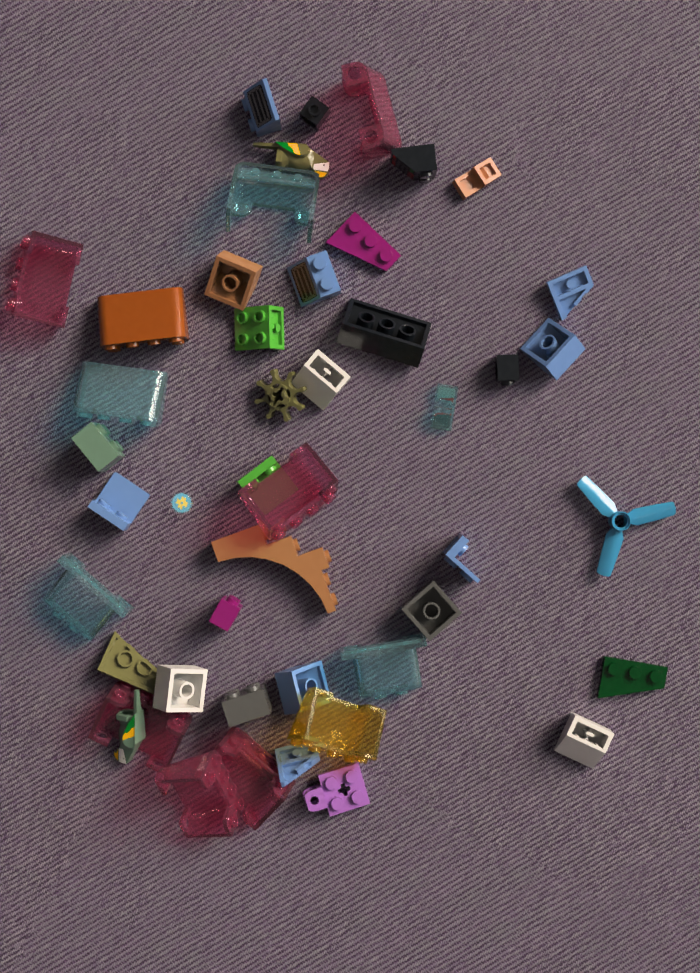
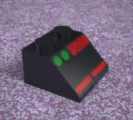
(416, 162)

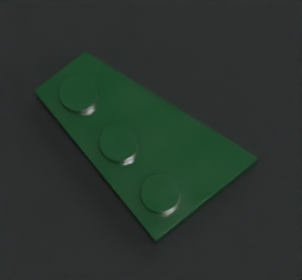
(629, 676)

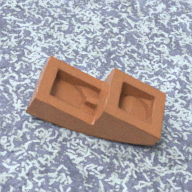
(476, 178)

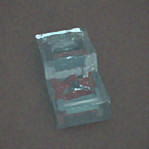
(444, 407)

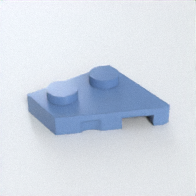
(569, 289)
(293, 762)

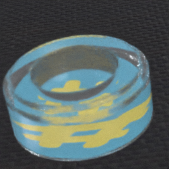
(181, 502)

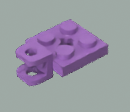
(327, 791)

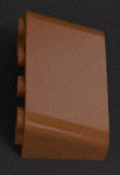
(142, 318)

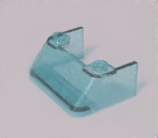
(273, 188)

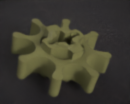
(288, 393)

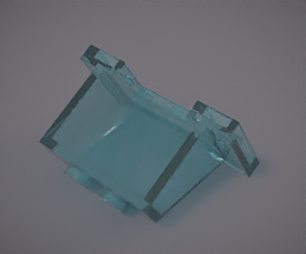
(83, 599)
(386, 666)

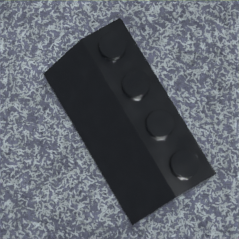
(384, 332)

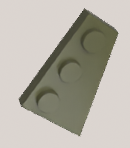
(127, 665)

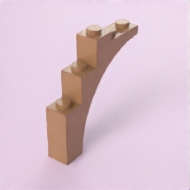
(308, 565)

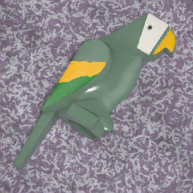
(131, 730)

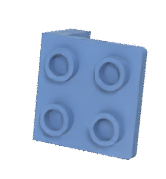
(119, 501)
(459, 546)

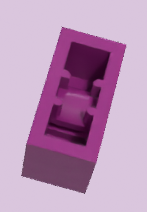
(226, 612)

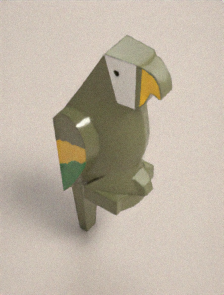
(297, 156)

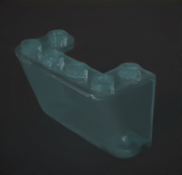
(120, 393)

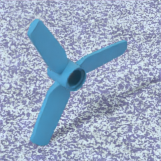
(614, 537)

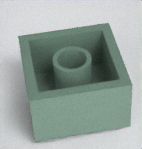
(98, 446)

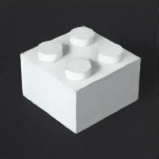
(180, 688)

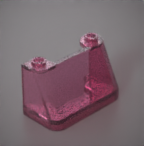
(254, 775)

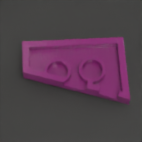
(363, 242)

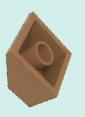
(233, 279)

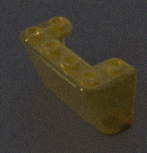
(337, 727)

